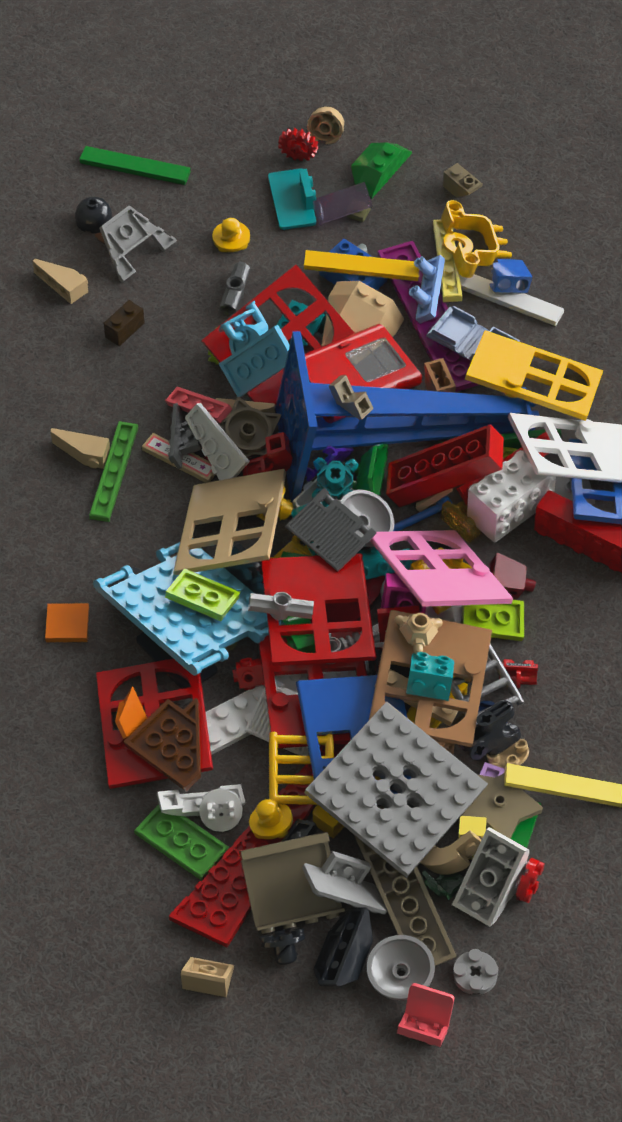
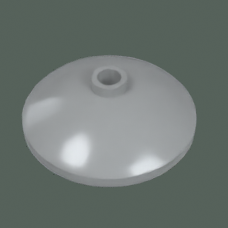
(371, 510)
(396, 955)

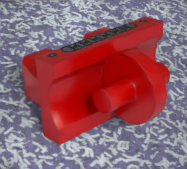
(521, 673)

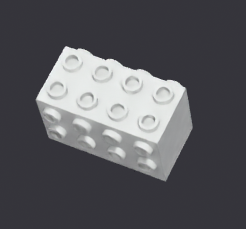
(507, 496)

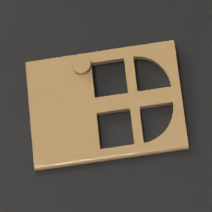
(227, 502)

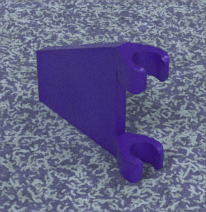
(338, 454)

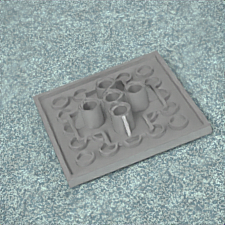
(390, 749)

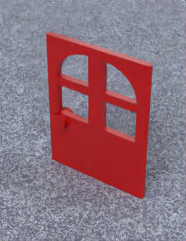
(218, 342)
(317, 581)
(284, 709)
(122, 764)

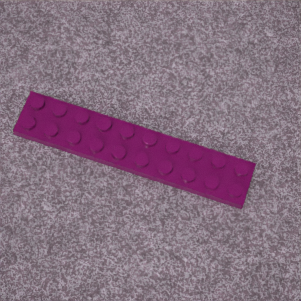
(455, 363)

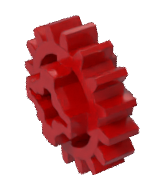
(298, 144)

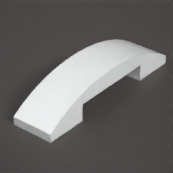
(188, 804)

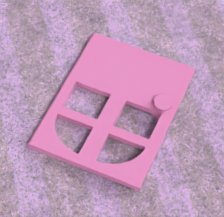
(440, 584)

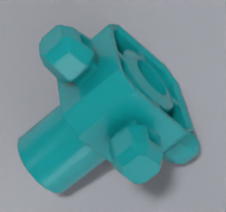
(335, 487)

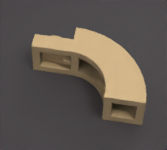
(453, 857)

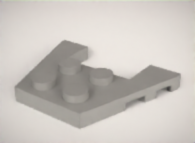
(125, 233)

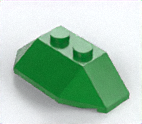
(378, 165)
(372, 469)

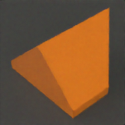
(130, 714)

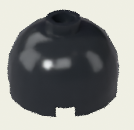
(92, 214)

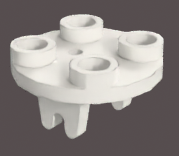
(210, 810)

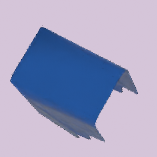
(510, 276)

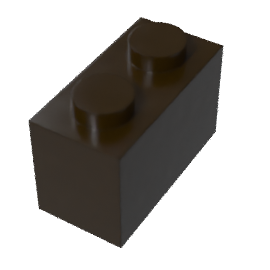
(124, 323)

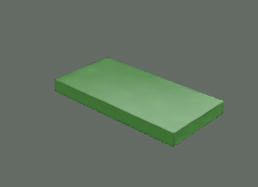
(182, 841)

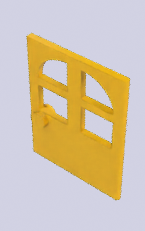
(506, 363)

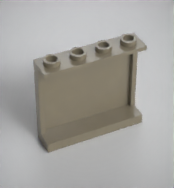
(278, 884)

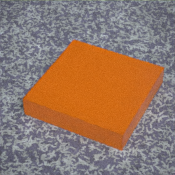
(67, 622)

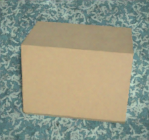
(206, 976)

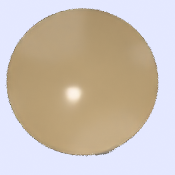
(515, 754)

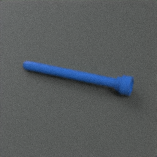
(421, 515)

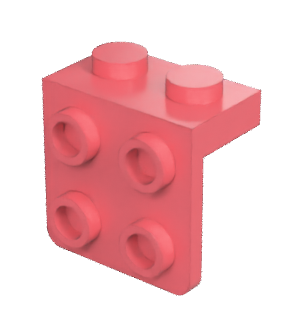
(426, 1015)

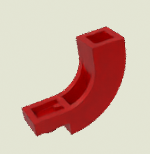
(277, 456)

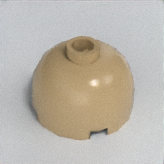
(324, 122)

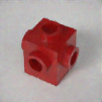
(248, 673)

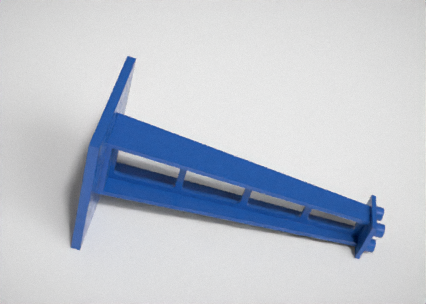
(413, 413)

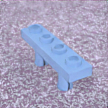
(429, 293)

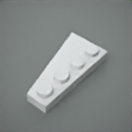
(221, 451)

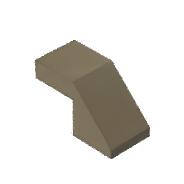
(354, 402)

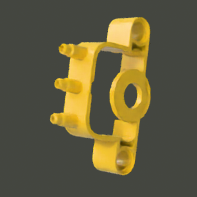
(464, 258)

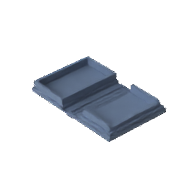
(460, 332)

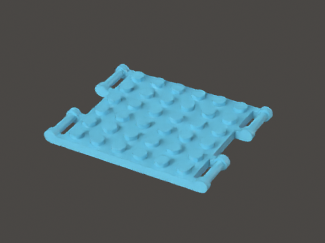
(174, 627)

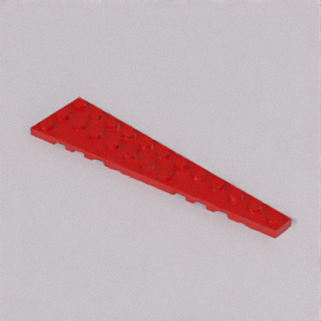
(221, 899)

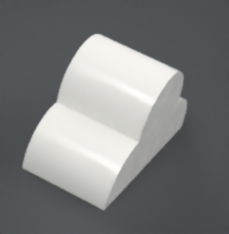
(492, 877)

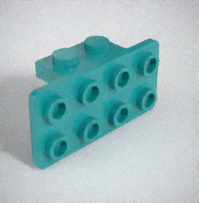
(293, 198)

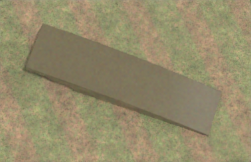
(409, 904)

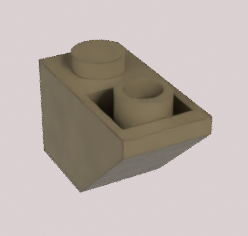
(460, 181)

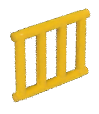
(275, 759)

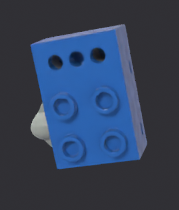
(346, 247)

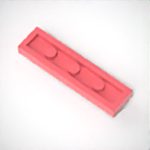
(188, 399)

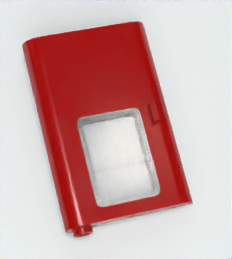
(367, 361)

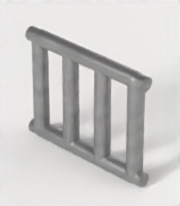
(505, 680)

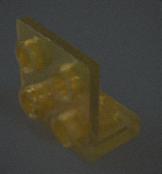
(457, 519)

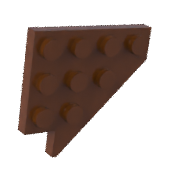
(171, 742)

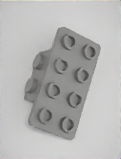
(343, 882)

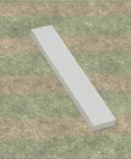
(516, 301)

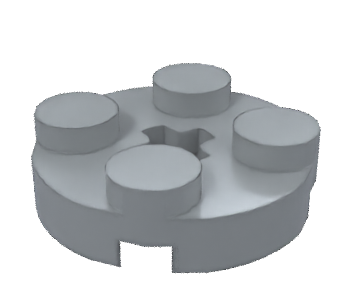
(475, 960)

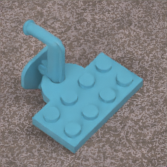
(254, 350)

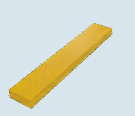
(361, 265)

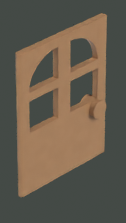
(459, 642)

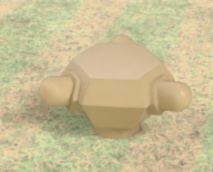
(418, 629)

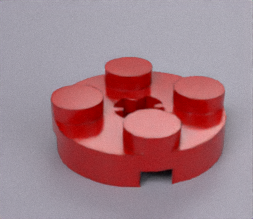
(528, 883)

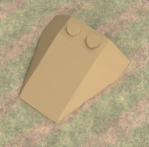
(361, 309)

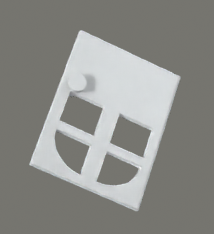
(600, 442)

